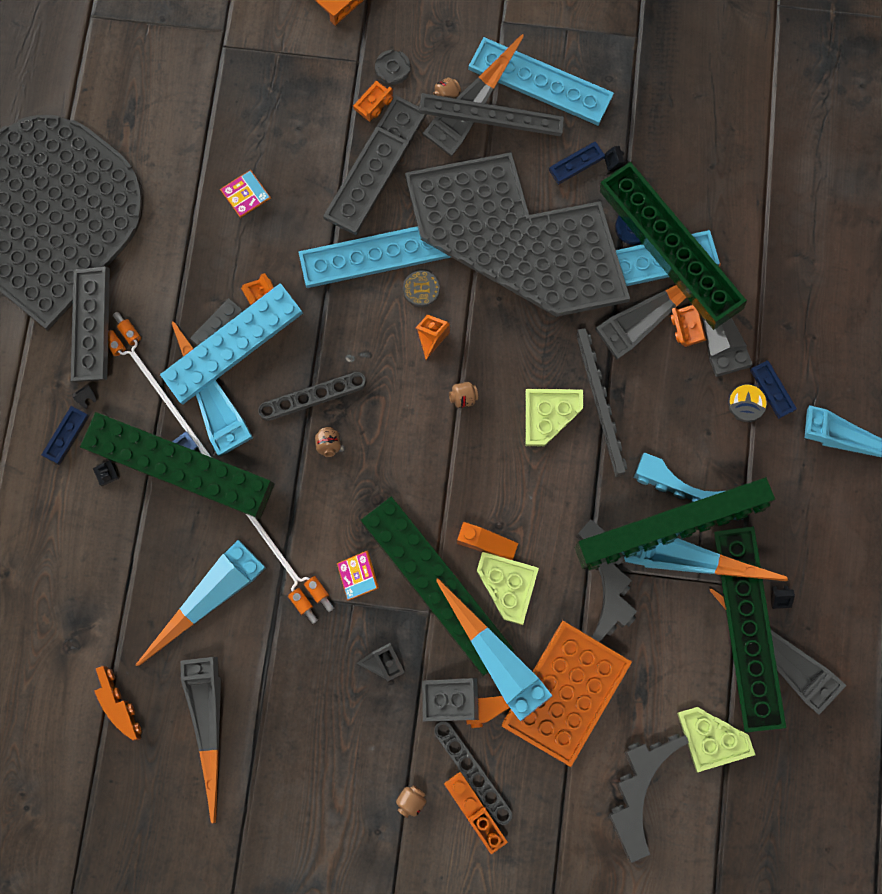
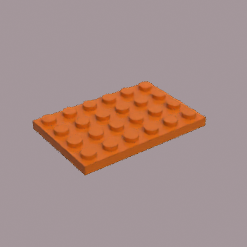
(582, 682)

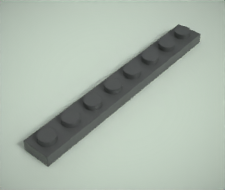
(491, 114)
(603, 409)

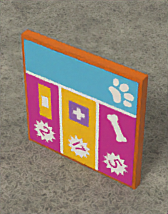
(245, 193)
(357, 575)

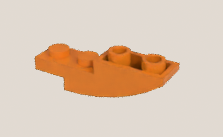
(118, 712)
(475, 813)

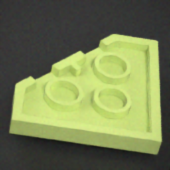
(549, 413)
(508, 585)
(713, 740)

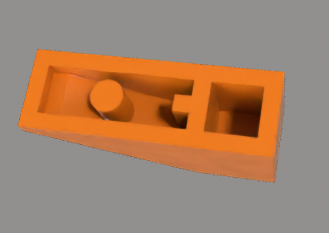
(486, 541)
(488, 709)

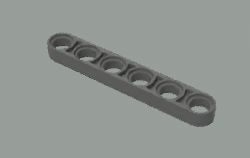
(311, 393)
(474, 771)

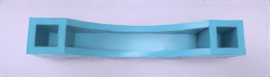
(655, 472)

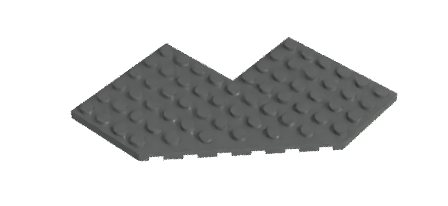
(549, 258)

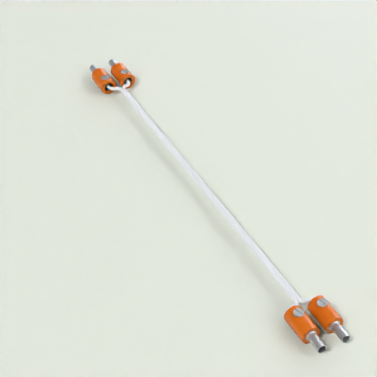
(296, 596)

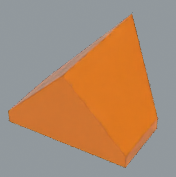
(432, 333)

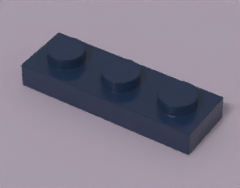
(576, 163)
(773, 389)
(65, 435)

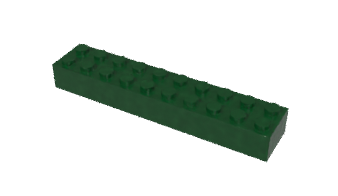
(672, 246)
(177, 465)
(674, 523)
(421, 569)
(751, 635)

